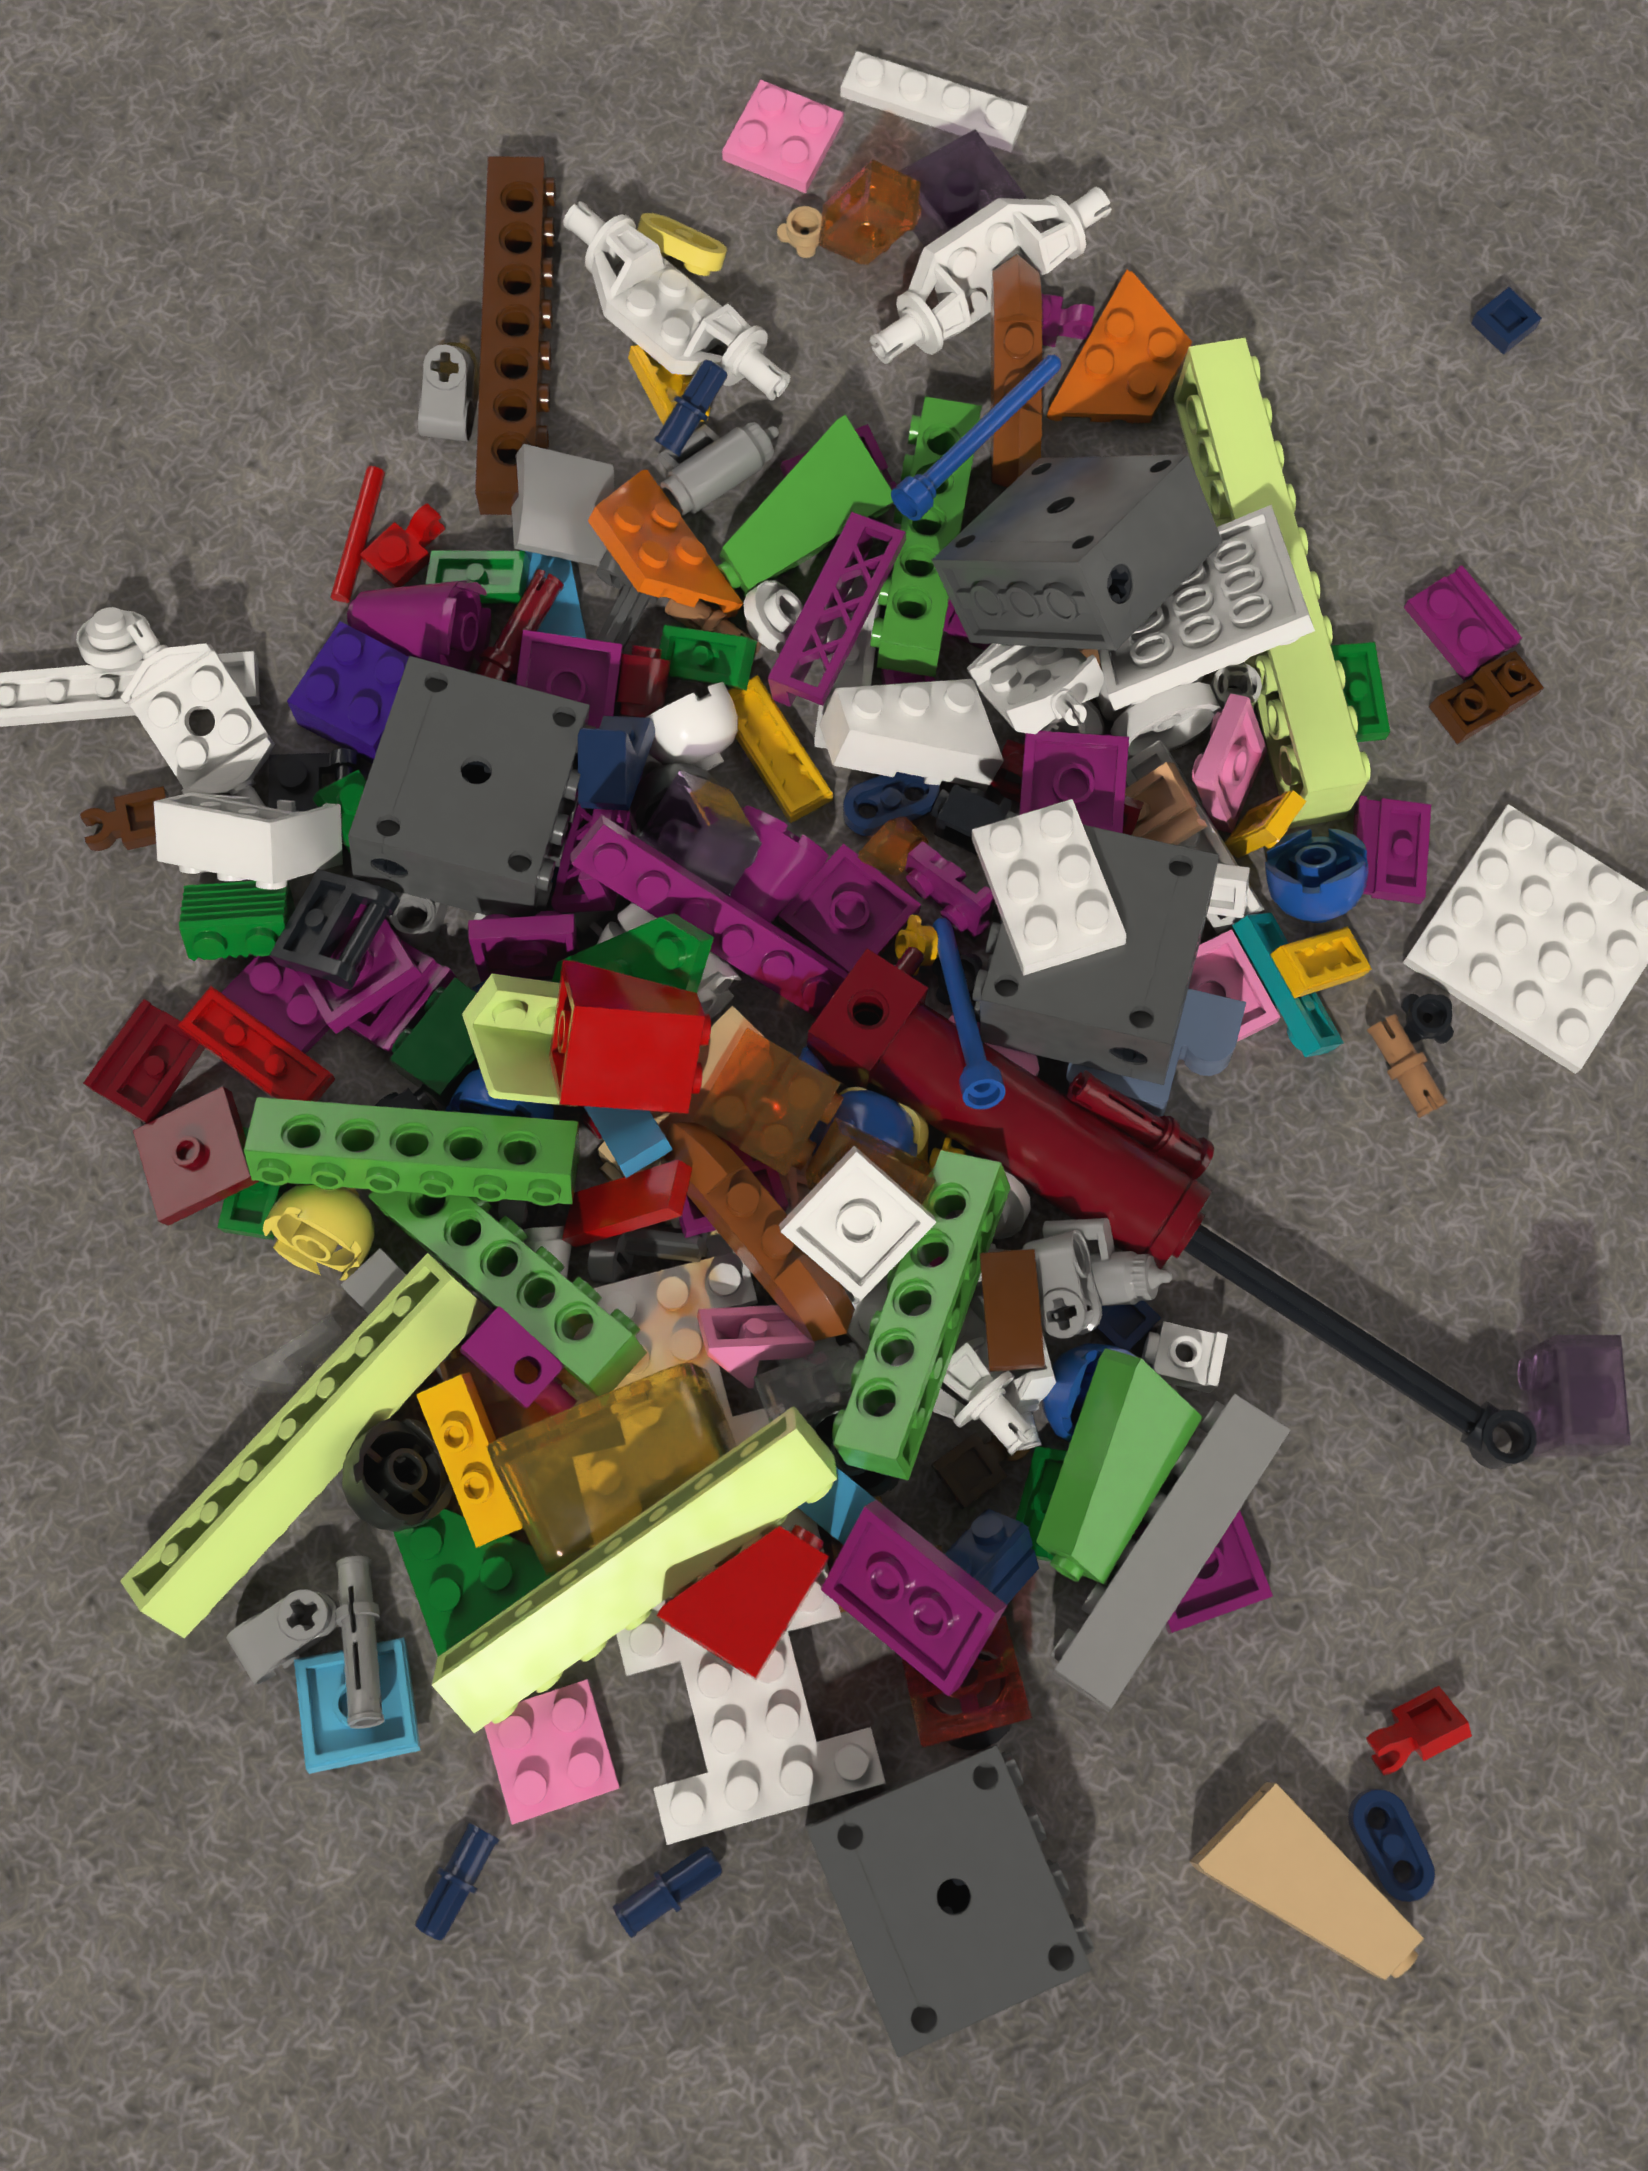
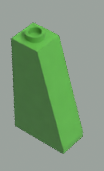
(807, 510)
(1114, 1465)

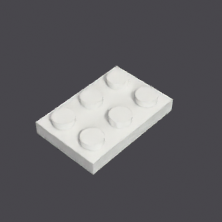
(1048, 887)

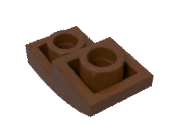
(1486, 697)
(1012, 1310)

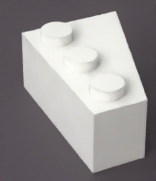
(914, 730)
(246, 839)

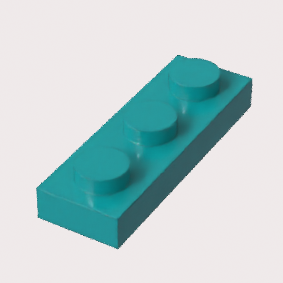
(1306, 1018)

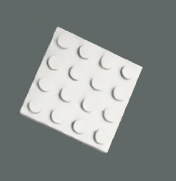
(1218, 617)
(1538, 939)

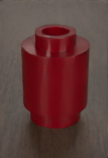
(642, 682)

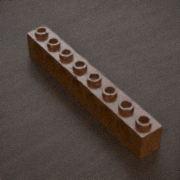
(513, 187)

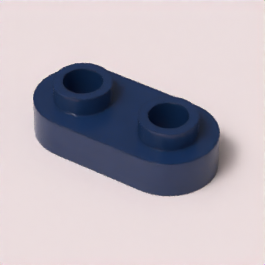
(888, 799)
(1391, 1843)

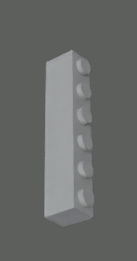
(1170, 1552)

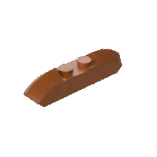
(1014, 354)
(750, 1225)

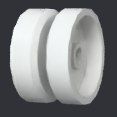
(1169, 716)

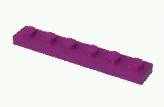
(738, 933)

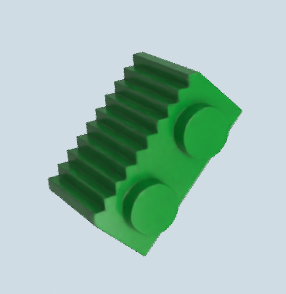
(233, 919)

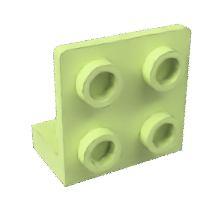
(512, 1037)

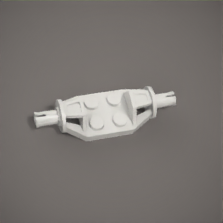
(965, 257)
(666, 309)
(966, 1374)

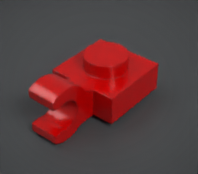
(401, 553)
(1422, 1724)

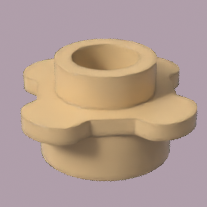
(801, 219)

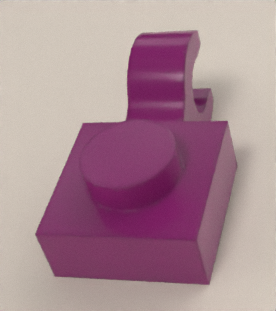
(1069, 322)

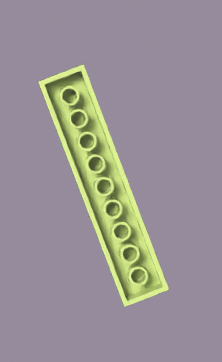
(1240, 471)

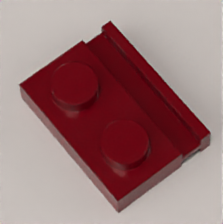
(144, 1063)

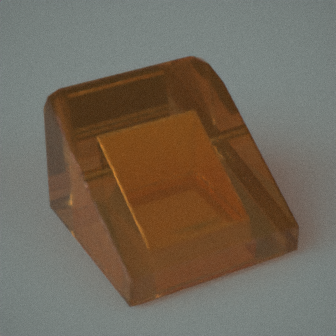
(891, 846)

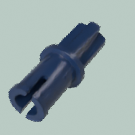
(691, 407)
(455, 1882)
(668, 1890)

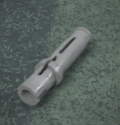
(358, 1618)

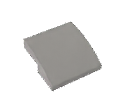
(556, 502)

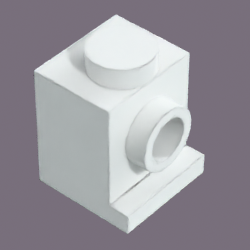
(1208, 1355)

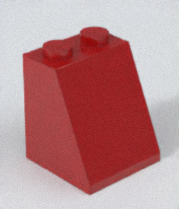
(626, 1041)
(750, 1599)

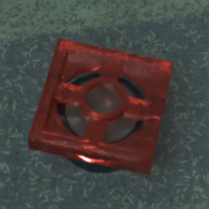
(981, 1707)

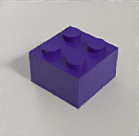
(349, 690)

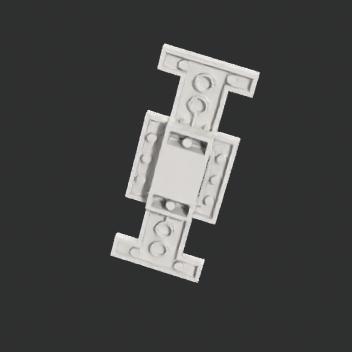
(750, 1731)

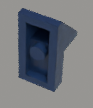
(612, 761)

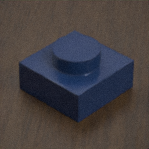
(1506, 320)
(1126, 1324)

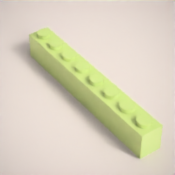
(302, 1447)
(635, 1570)

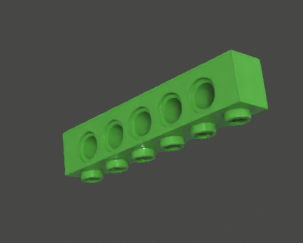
(915, 643)
(392, 1134)
(596, 1360)
(893, 1440)

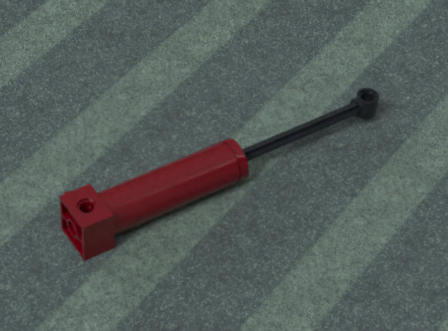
(1095, 1172)

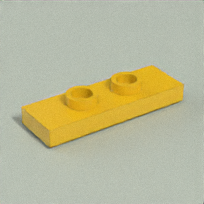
(777, 753)
(461, 1437)

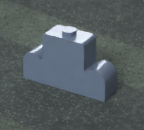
(1203, 1041)

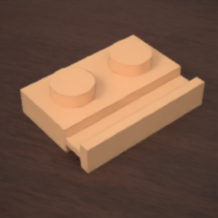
(1167, 807)

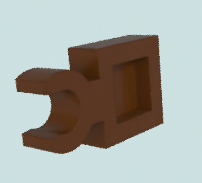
(131, 821)

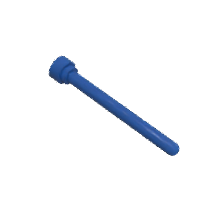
(916, 494)
(980, 1080)

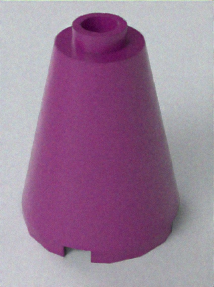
(426, 621)
(780, 869)

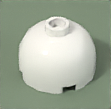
(695, 729)

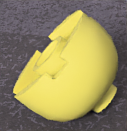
(315, 1221)

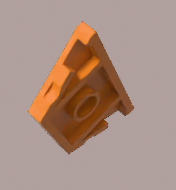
(1124, 361)
(659, 547)

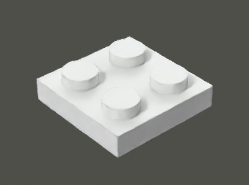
(857, 1223)

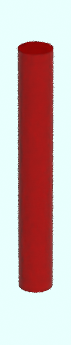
(358, 534)

